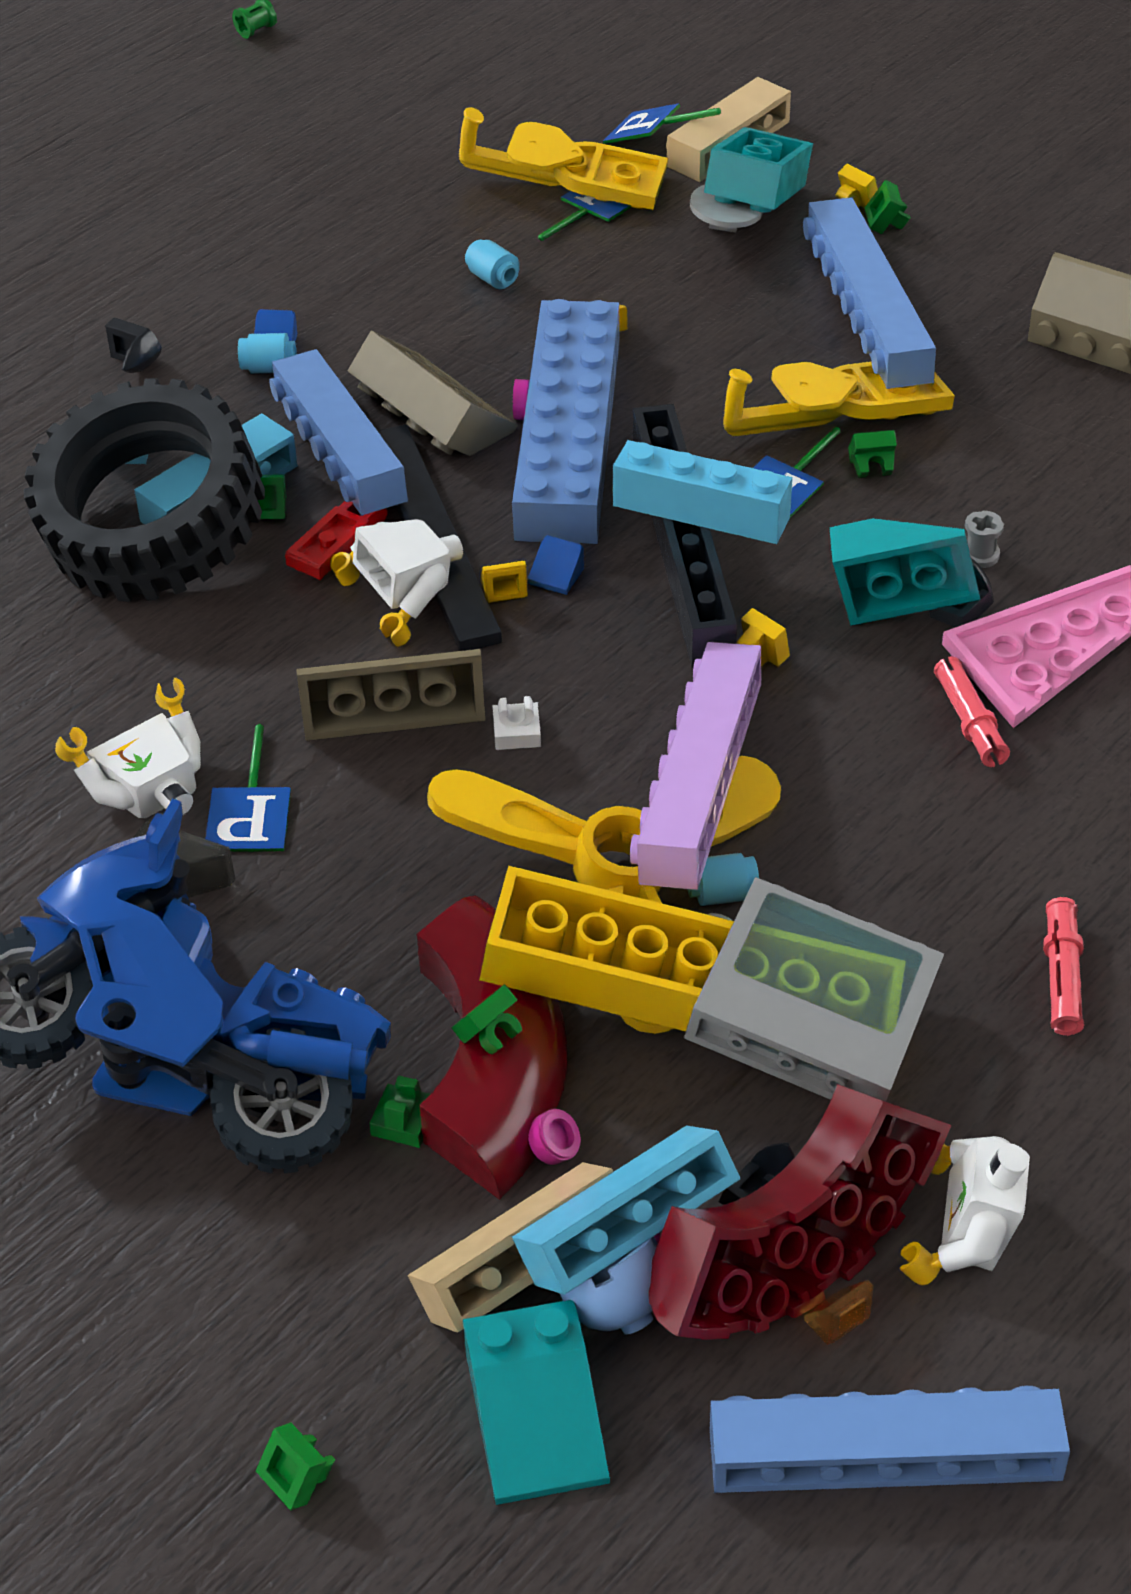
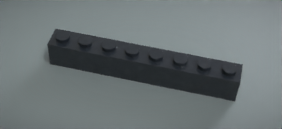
(688, 551)

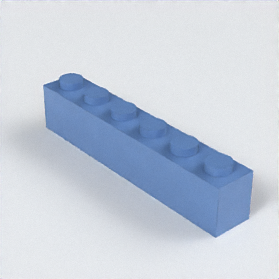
(338, 432)
(888, 1440)

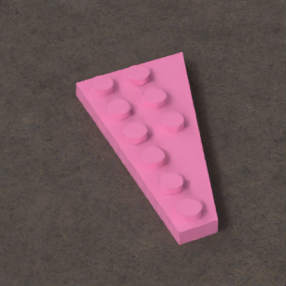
(1043, 644)

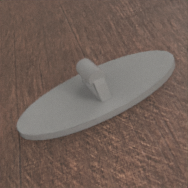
(722, 215)

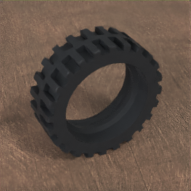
(115, 432)

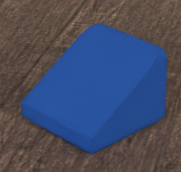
(276, 322)
(557, 565)

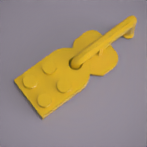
(551, 158)
(823, 394)

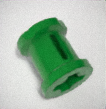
(254, 17)

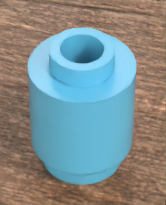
(492, 263)
(260, 350)
(725, 879)

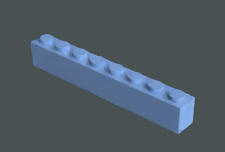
(870, 293)

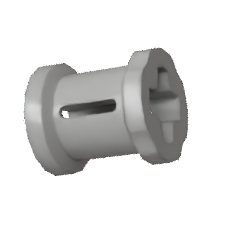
(982, 539)

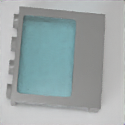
(813, 994)

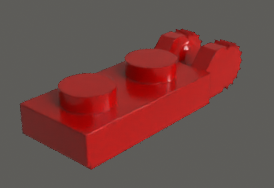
(328, 537)

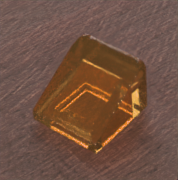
(841, 1311)

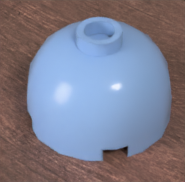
(618, 1293)

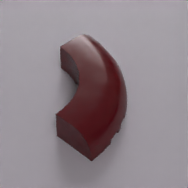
(488, 1101)
(801, 1230)

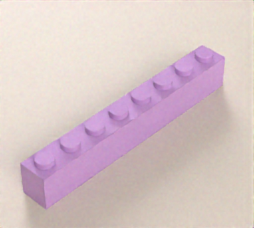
(698, 767)

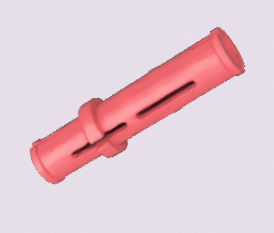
(977, 722)
(1063, 949)

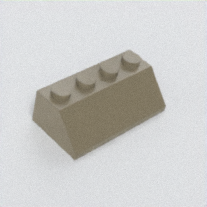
(1084, 312)
(427, 397)
(391, 694)

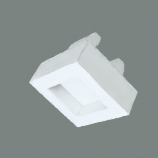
(516, 724)

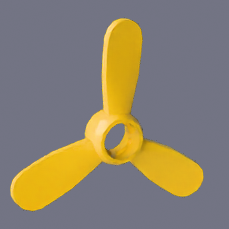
(539, 827)

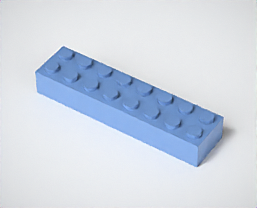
(567, 422)

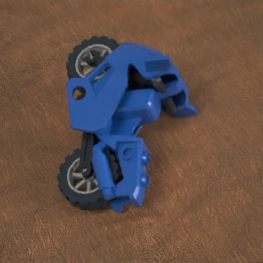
(142, 948)

